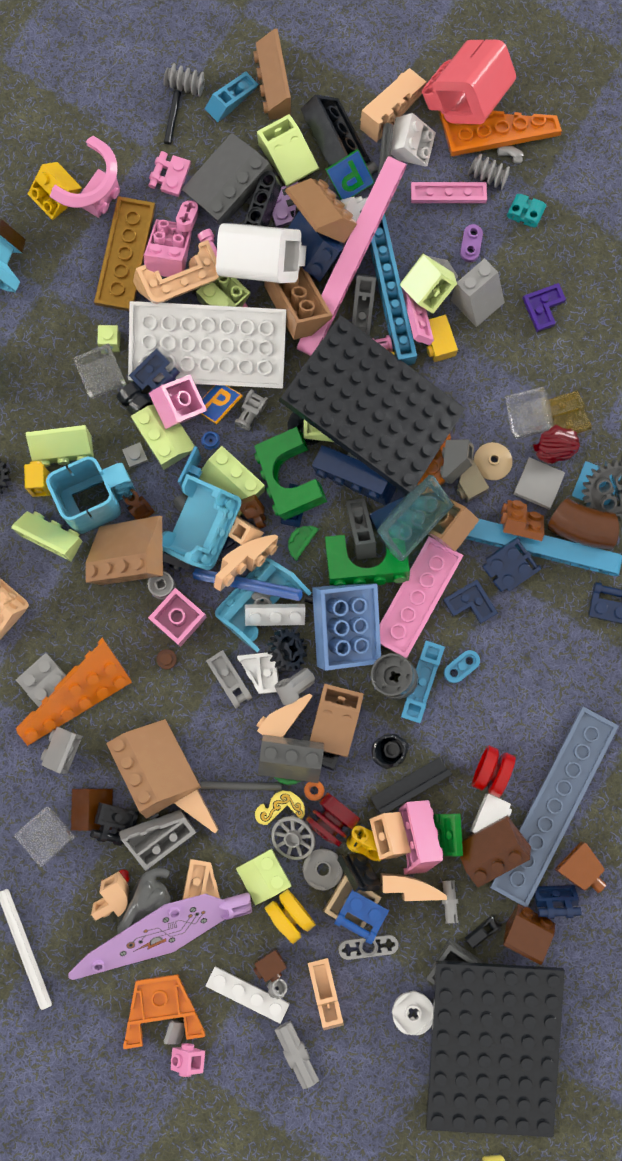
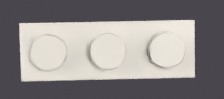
(274, 614)

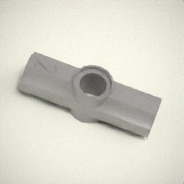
(296, 1055)

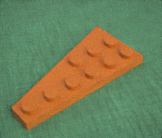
(499, 131)
(78, 691)

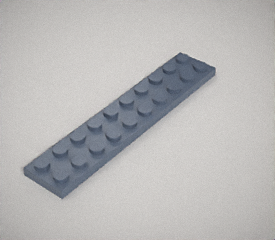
(557, 802)

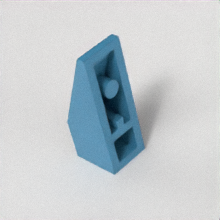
(230, 96)

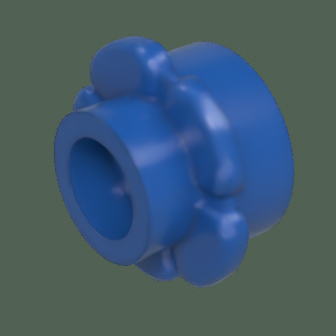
(210, 445)

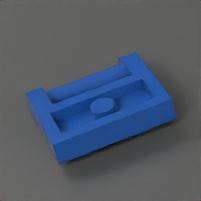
(365, 910)

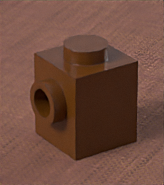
(270, 966)

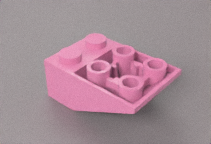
(167, 249)

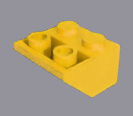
(48, 176)

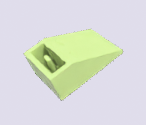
(287, 150)

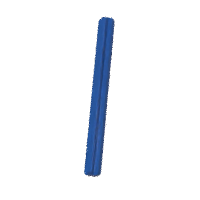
(252, 585)

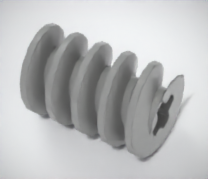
(184, 80)
(489, 171)

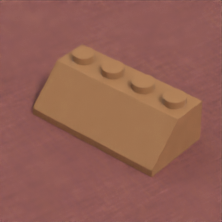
(273, 76)
(322, 209)
(303, 304)

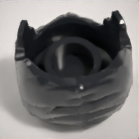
(389, 751)

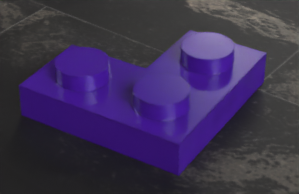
(539, 305)

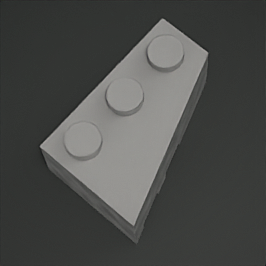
(157, 837)

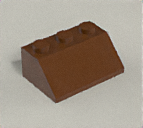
(494, 851)

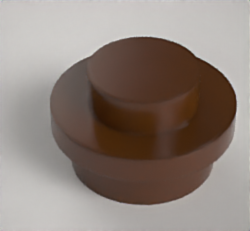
(166, 659)

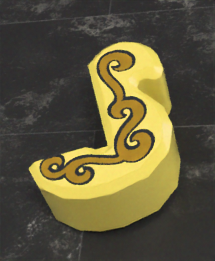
(277, 804)

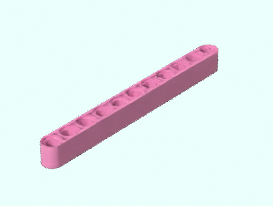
(356, 246)

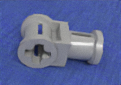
(251, 408)

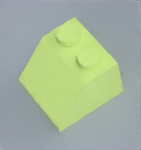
(263, 877)

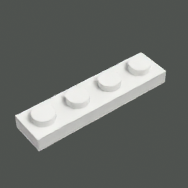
(247, 994)

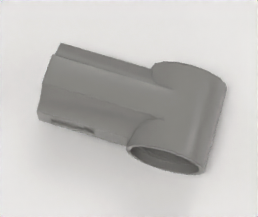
(290, 688)

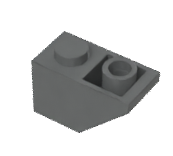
(457, 459)

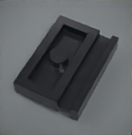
(359, 872)

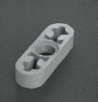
(384, 951)

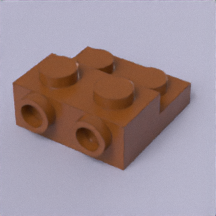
(520, 522)

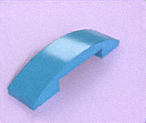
(426, 669)

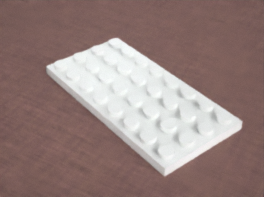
(211, 342)

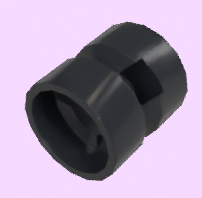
(133, 398)

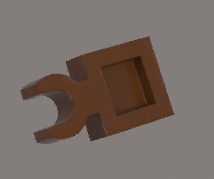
(138, 506)

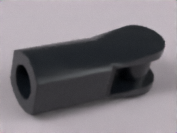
(479, 934)

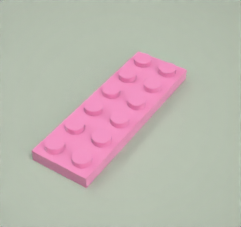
(418, 597)

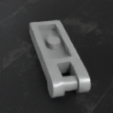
(228, 678)

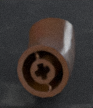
(585, 525)

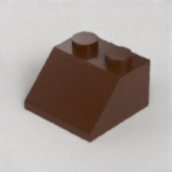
(529, 934)

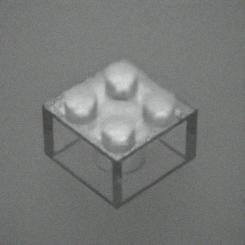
(99, 371)
(529, 412)
(44, 836)

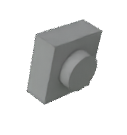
(135, 455)

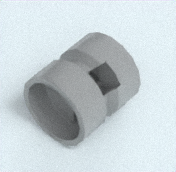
(161, 586)

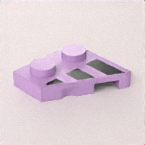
(284, 209)

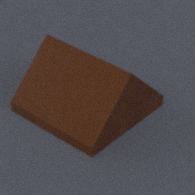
(85, 807)

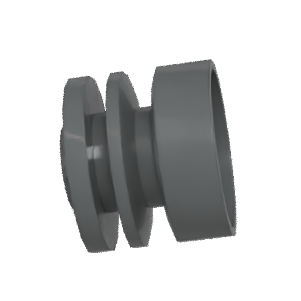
(383, 676)

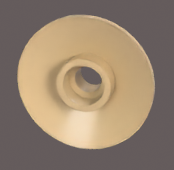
(489, 469)

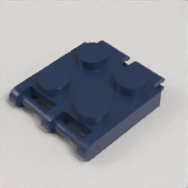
(510, 566)

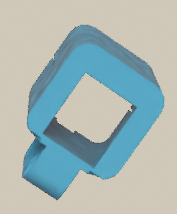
(85, 475)

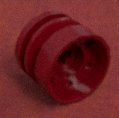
(332, 819)

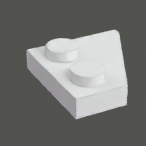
(261, 671)

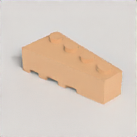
(391, 103)

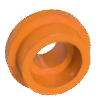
(309, 795)

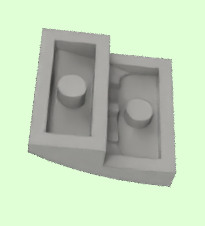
(539, 483)

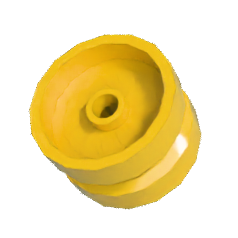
(287, 918)

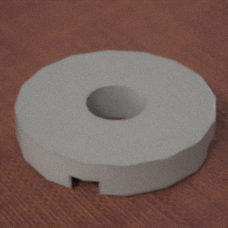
(318, 881)

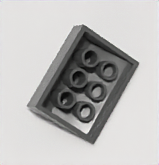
(227, 179)

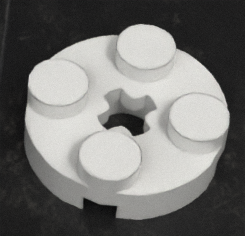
(412, 1025)

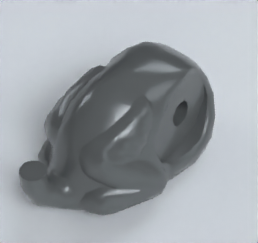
(145, 898)

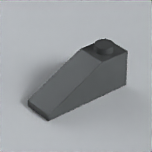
(364, 302)
(361, 529)

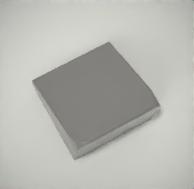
(175, 1032)

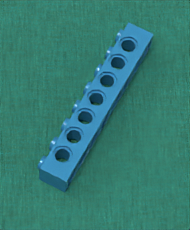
(392, 295)

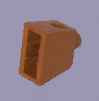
(582, 868)

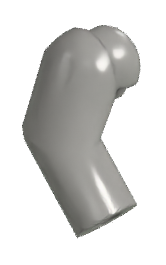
(511, 151)

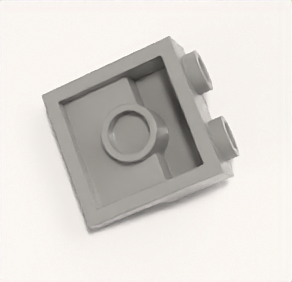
(41, 679)

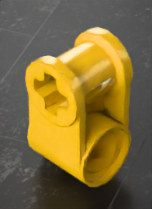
(365, 843)

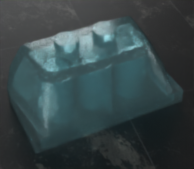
(414, 517)

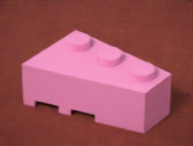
(421, 836)

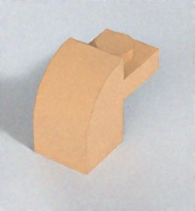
(115, 897)

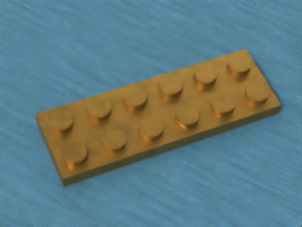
(124, 252)

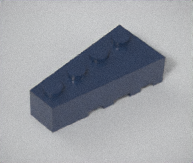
(352, 474)

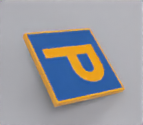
(219, 402)

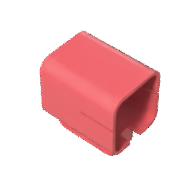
(471, 82)

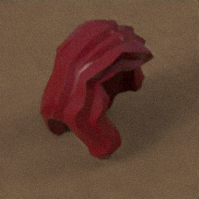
(557, 445)

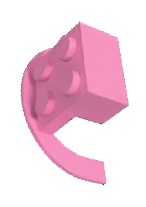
(99, 190)

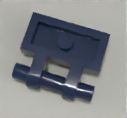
(151, 368)
(557, 896)

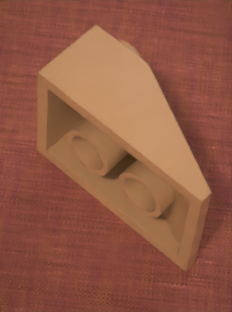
(454, 526)

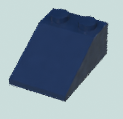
(320, 250)

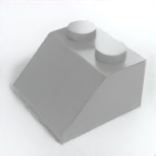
(61, 750)

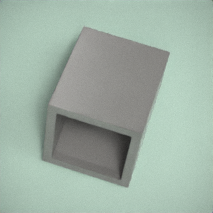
(479, 293)

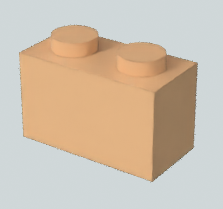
(390, 835)

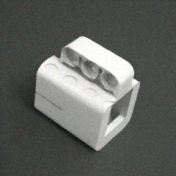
(259, 253)

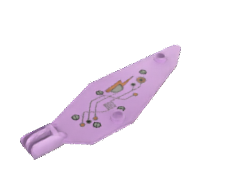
(162, 932)

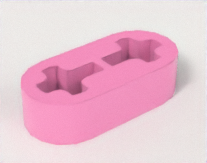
(184, 214)

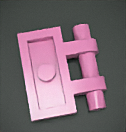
(174, 177)

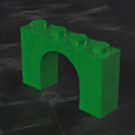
(271, 456)
(344, 572)

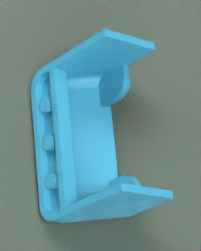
(232, 609)

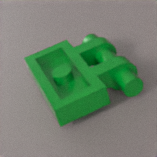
(449, 833)

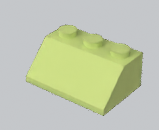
(166, 444)
(60, 445)
(230, 475)
(48, 534)

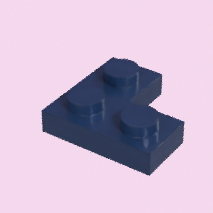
(473, 597)

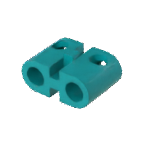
(526, 210)

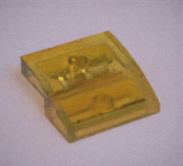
(569, 412)

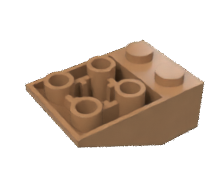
(336, 719)

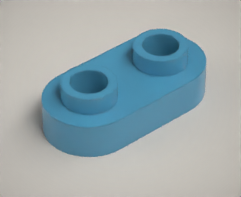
(461, 666)

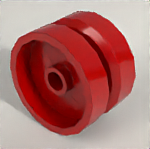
(493, 771)

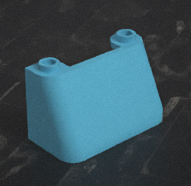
(202, 524)

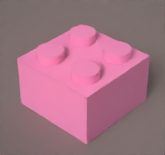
(177, 401)
(177, 617)

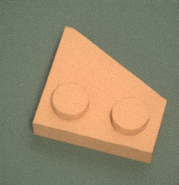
(200, 880)

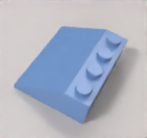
(346, 625)

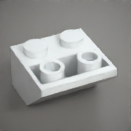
(412, 140)

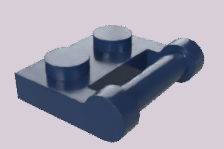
(603, 608)

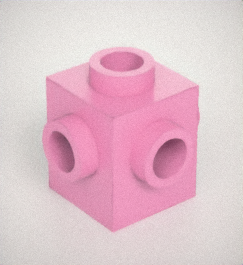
(187, 1060)

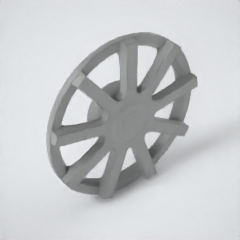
(293, 837)

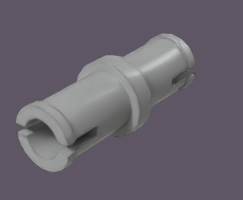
(451, 902)

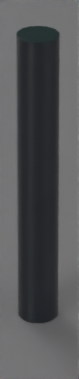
(172, 117)

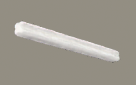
(24, 950)

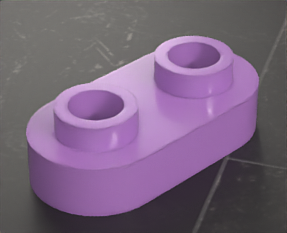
(471, 242)

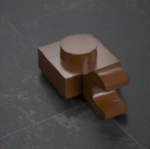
(253, 508)

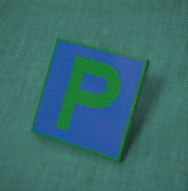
(350, 175)

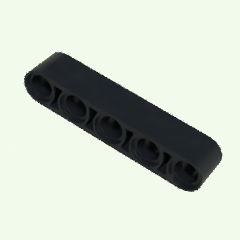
(262, 192)

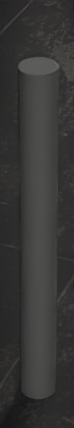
(261, 786)

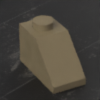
(471, 484)

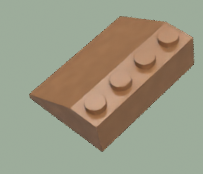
(126, 552)
(153, 767)

